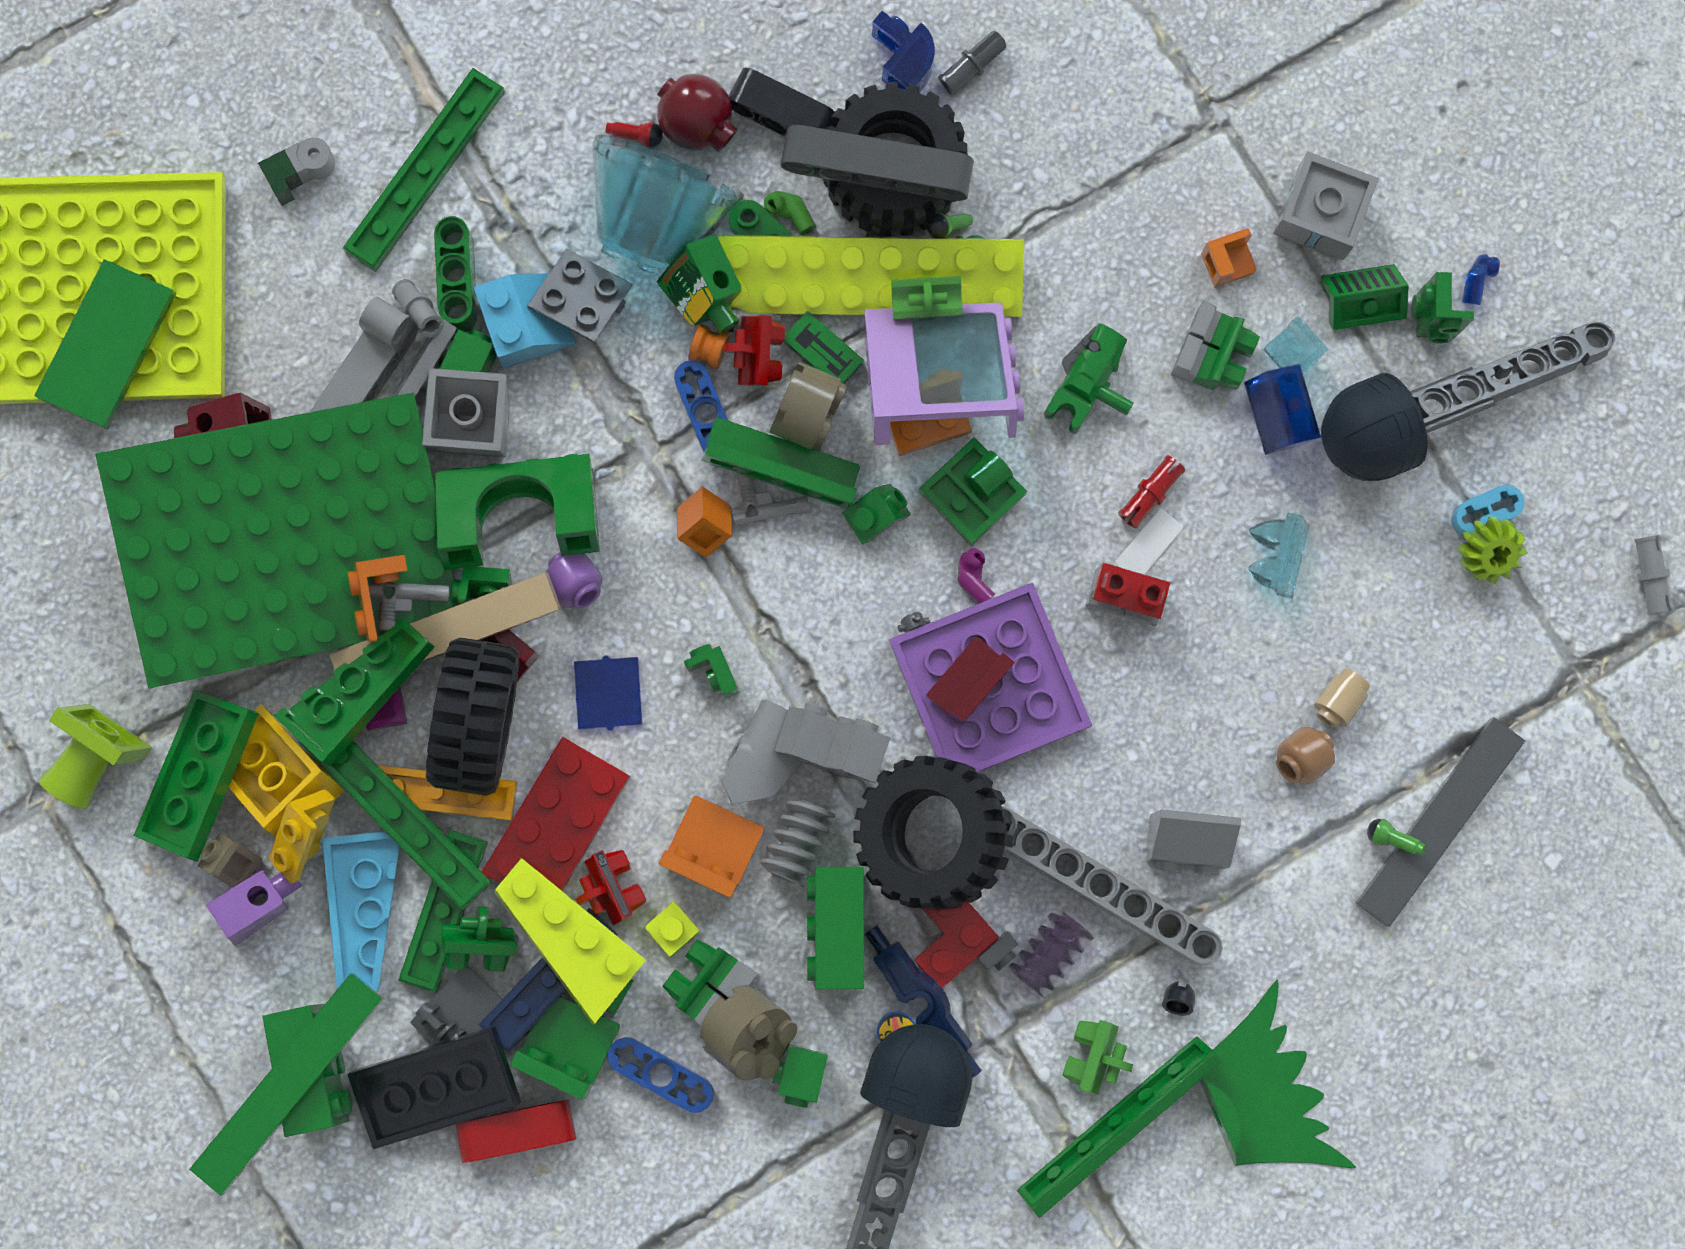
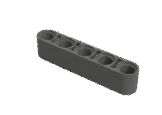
(877, 163)

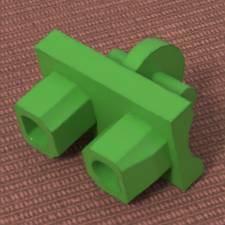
(926, 297)
(1091, 1073)

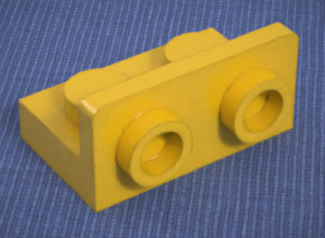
(300, 833)

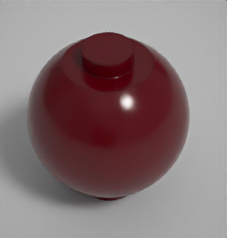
(695, 113)

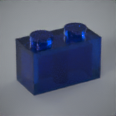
(1282, 409)

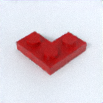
(962, 941)

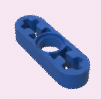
(685, 392)
(639, 1052)

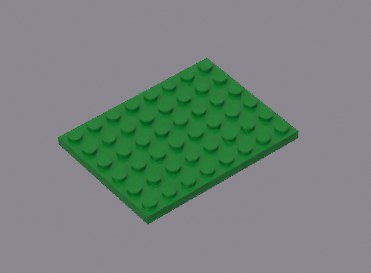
(249, 532)

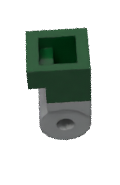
(296, 166)

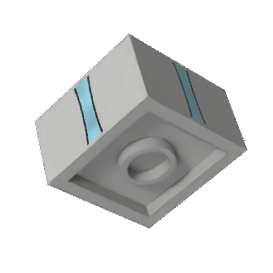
(1326, 206)

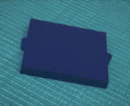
(608, 693)

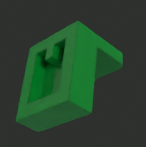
(479, 582)
(720, 674)

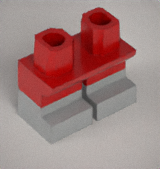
(1137, 593)

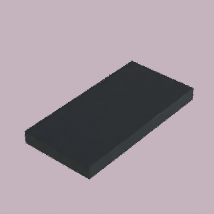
(434, 1087)

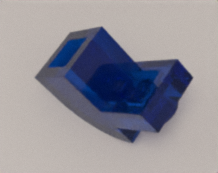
(912, 51)

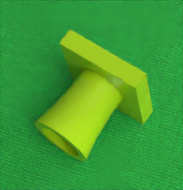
(94, 745)

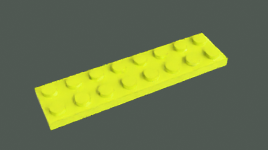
(857, 272)

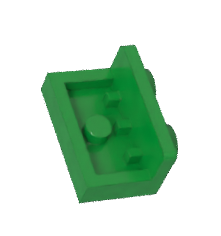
(1434, 311)

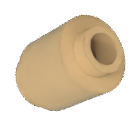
(1342, 698)

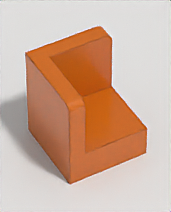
(1229, 258)
(704, 522)

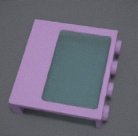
(941, 367)

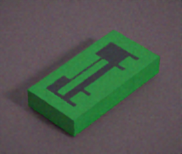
(822, 348)

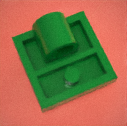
(973, 490)

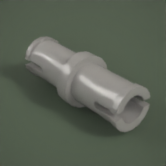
(418, 307)
(1653, 575)

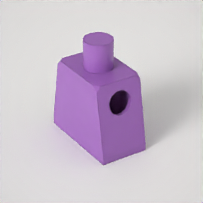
(236, 911)

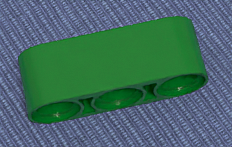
(453, 257)

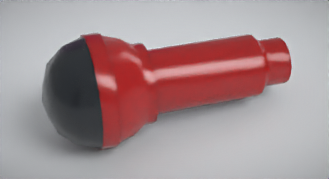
(647, 134)

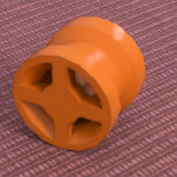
(708, 346)

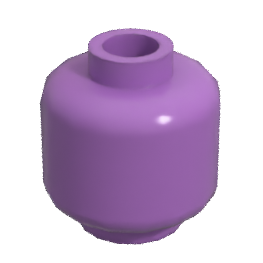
(574, 580)

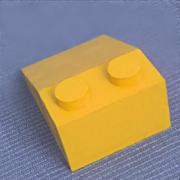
(276, 771)

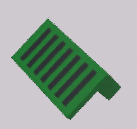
(1366, 296)

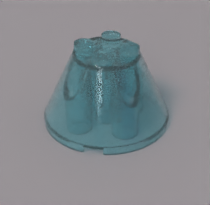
(651, 203)

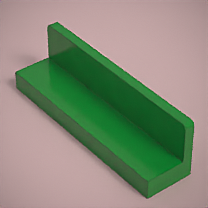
(781, 463)

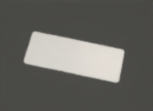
(1150, 543)

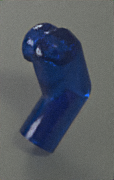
(1476, 278)

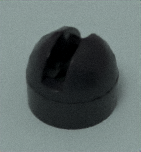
(1179, 999)

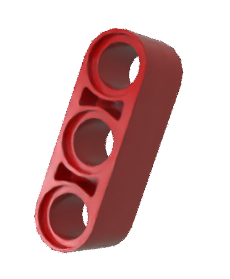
(515, 1131)

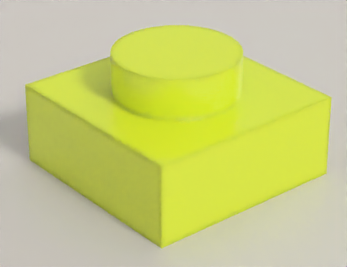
(672, 929)

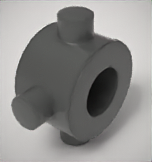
(912, 622)

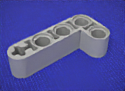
(372, 359)

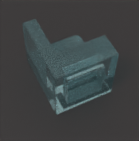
(1296, 346)

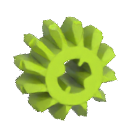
(1492, 549)

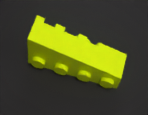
(574, 944)

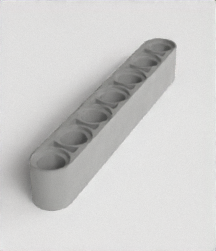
(1119, 889)

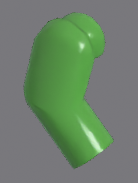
(790, 207)

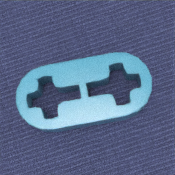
(1484, 503)

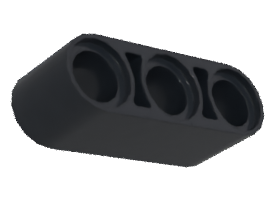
(776, 104)

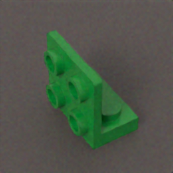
(566, 1048)

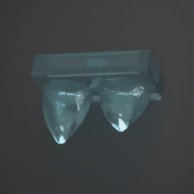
(1289, 540)

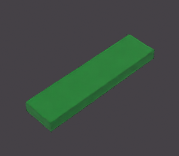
(425, 957)

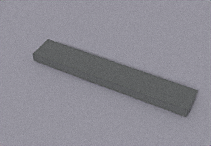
(1441, 821)

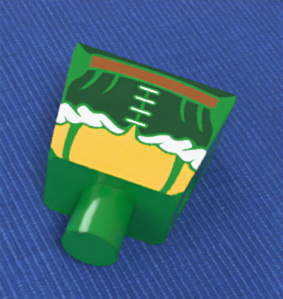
(702, 284)

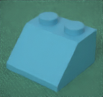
(514, 328)

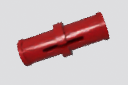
(1151, 491)

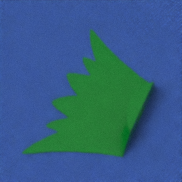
(1256, 1099)

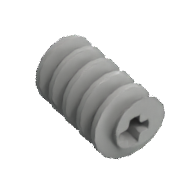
(796, 840)

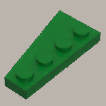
(345, 703)

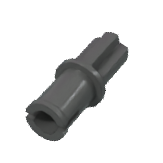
(972, 62)

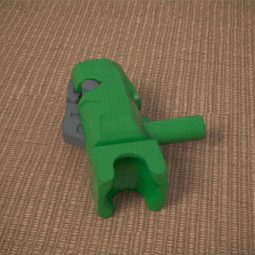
(1087, 374)

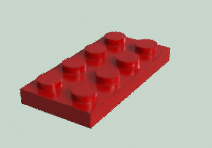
(559, 815)

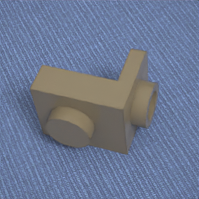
(228, 860)

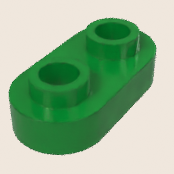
(762, 225)

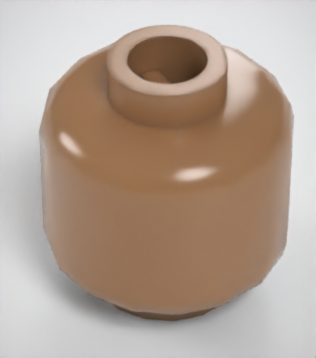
(1305, 756)

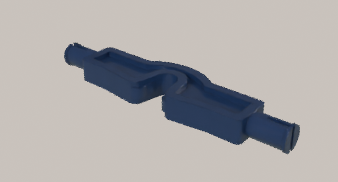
(910, 983)

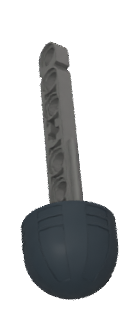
(1383, 427)
(919, 1082)

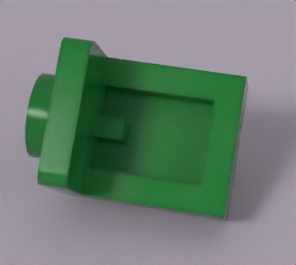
(876, 512)

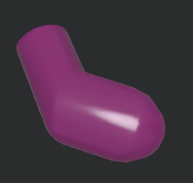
(970, 575)

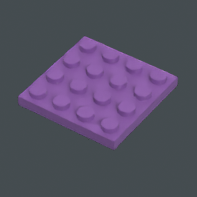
(1028, 705)

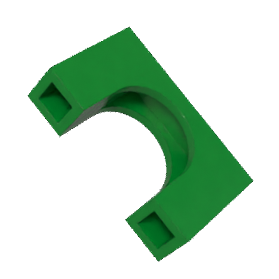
(471, 493)

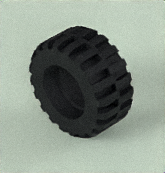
(903, 113)
(472, 716)
(884, 833)

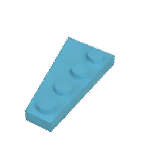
(359, 893)

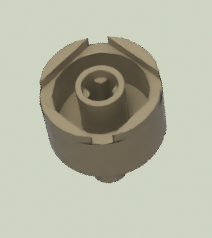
(806, 405)
(747, 1033)

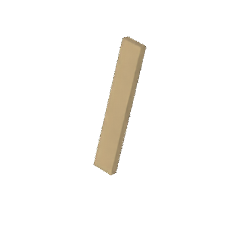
(478, 617)

